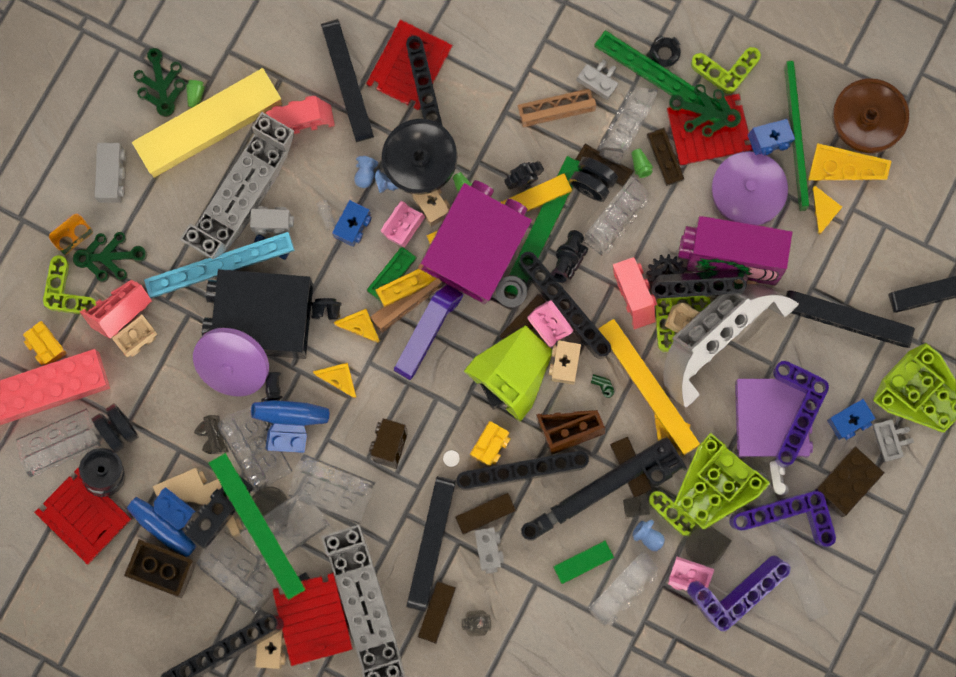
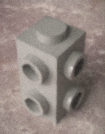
(271, 220)
(488, 551)

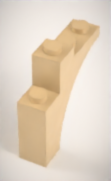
(192, 489)

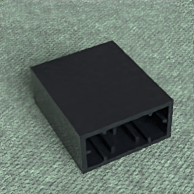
(265, 307)

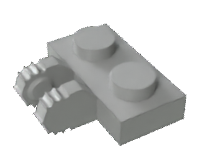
(597, 81)
(888, 440)

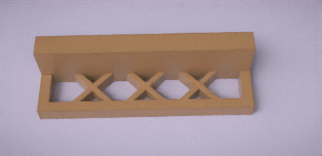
(557, 112)
(391, 314)

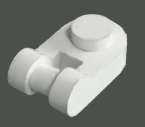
(777, 477)

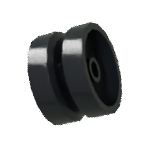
(593, 179)
(113, 429)
(102, 472)

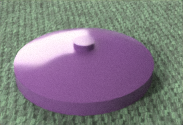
(749, 188)
(231, 362)

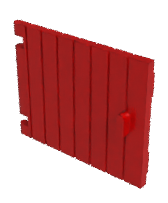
(394, 68)
(699, 148)
(82, 518)
(313, 621)

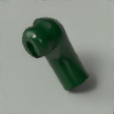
(605, 385)

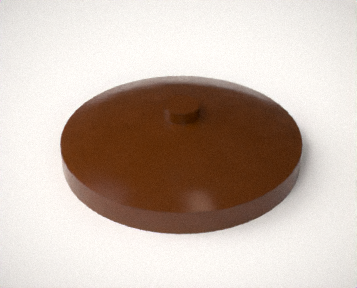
(870, 115)

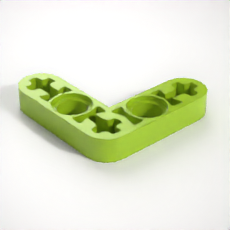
(725, 76)
(58, 293)
(673, 301)
(657, 507)

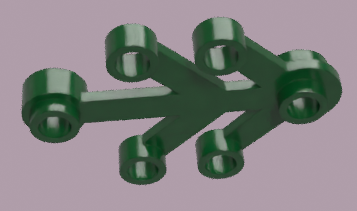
(161, 84)
(708, 111)
(107, 257)

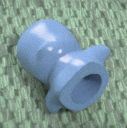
(365, 174)
(383, 182)
(650, 538)

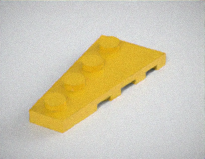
(841, 164)

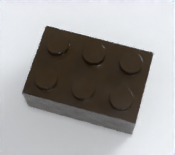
(389, 443)
(849, 481)
(160, 568)

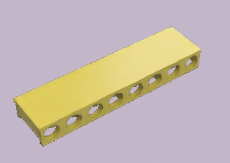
(207, 123)

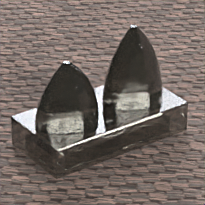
(216, 443)

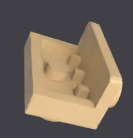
(680, 316)
(134, 336)

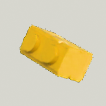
(44, 344)
(490, 444)

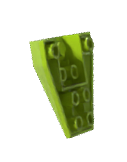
(513, 370)
(920, 389)
(717, 484)

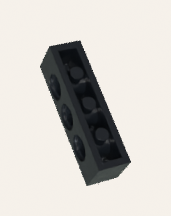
(218, 521)

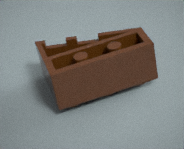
(570, 429)

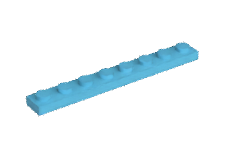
(209, 267)

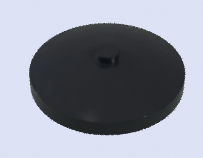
(419, 156)

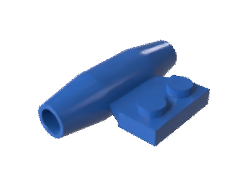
(288, 422)
(165, 520)

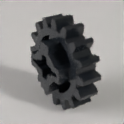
(524, 175)
(668, 262)

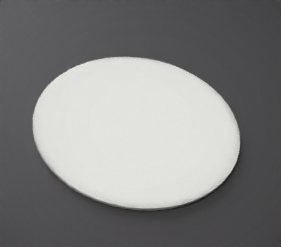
(451, 458)

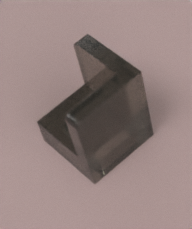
(636, 507)

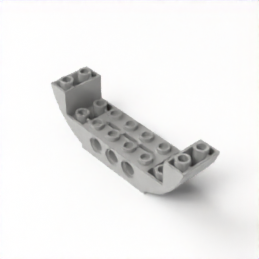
(242, 189)
(712, 332)
(363, 603)

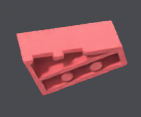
(303, 114)
(635, 292)
(118, 309)

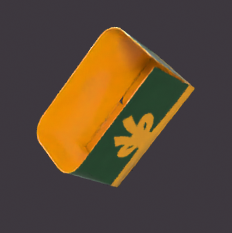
(62, 231)

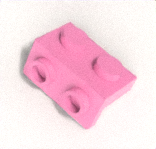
(402, 224)
(550, 323)
(686, 572)

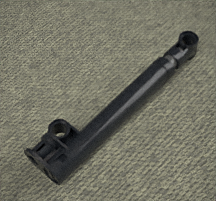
(654, 458)

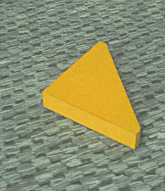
(825, 208)
(359, 324)
(339, 377)

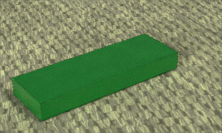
(393, 270)
(583, 562)

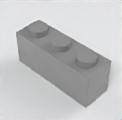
(109, 172)

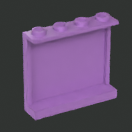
(764, 416)

